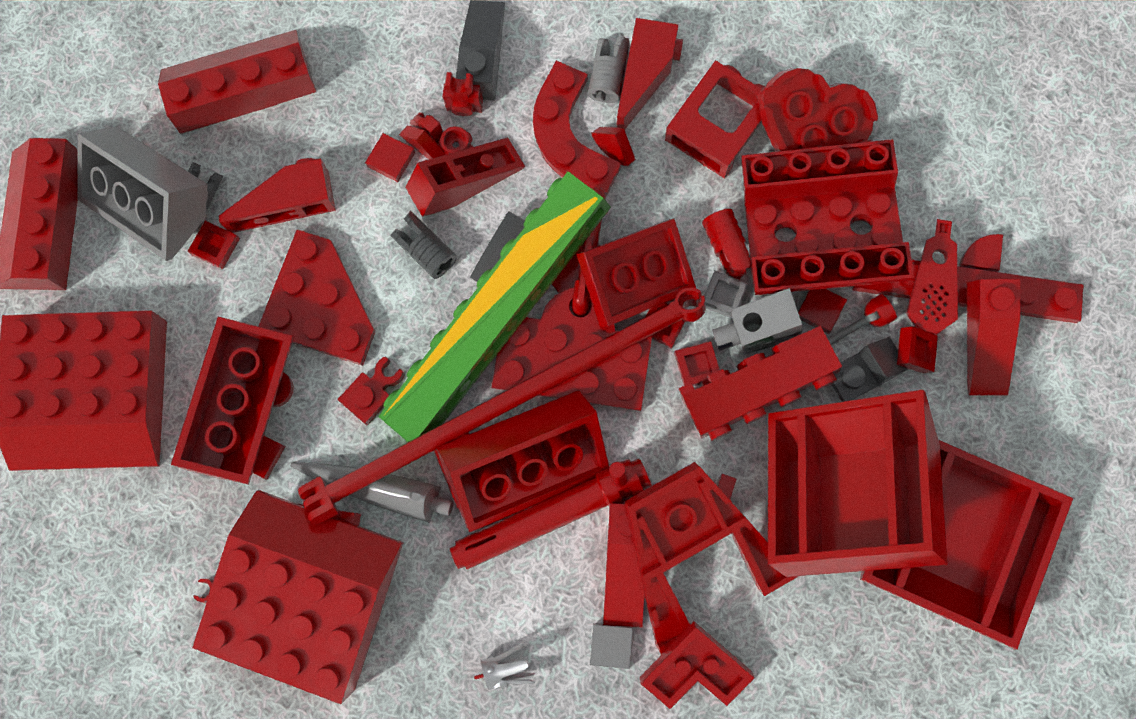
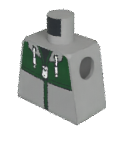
(774, 314)

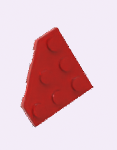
(318, 302)

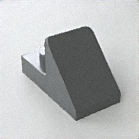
(867, 370)

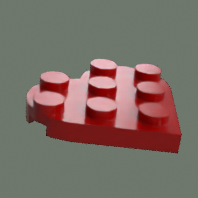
(808, 113)

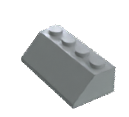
(139, 190)

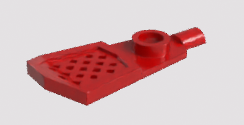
(936, 275)

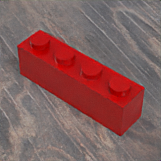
(761, 383)

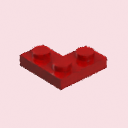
(692, 659)

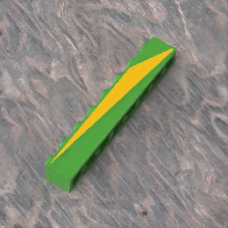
(495, 308)

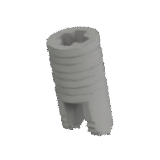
(608, 70)

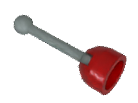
(877, 313)

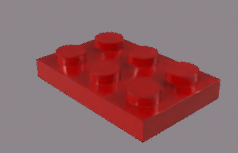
(636, 272)

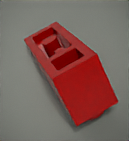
(648, 65)
(460, 175)
(287, 195)
(991, 334)
(623, 580)

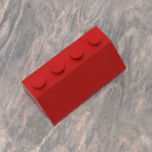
(235, 82)
(39, 215)
(232, 401)
(524, 459)

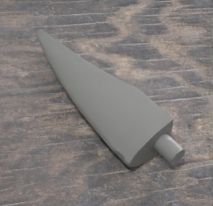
(391, 492)

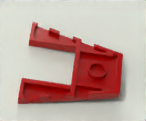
(679, 521)

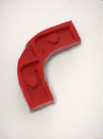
(554, 134)

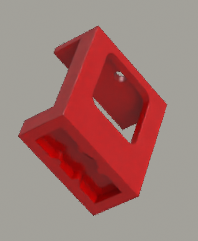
(702, 138)

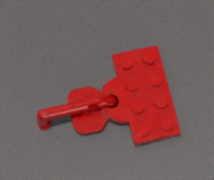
(560, 334)

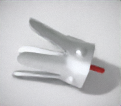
(503, 670)

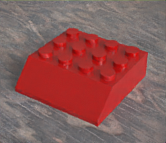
(82, 390)
(855, 487)
(997, 548)
(298, 597)

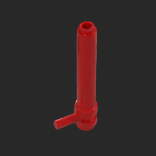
(607, 487)

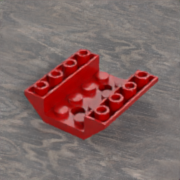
(819, 198)

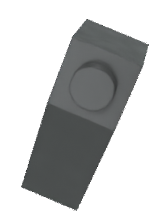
(482, 45)

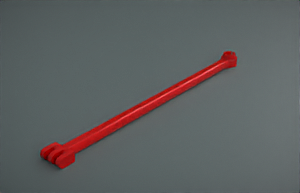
(321, 498)

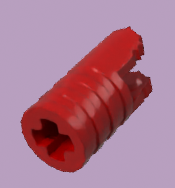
(728, 242)

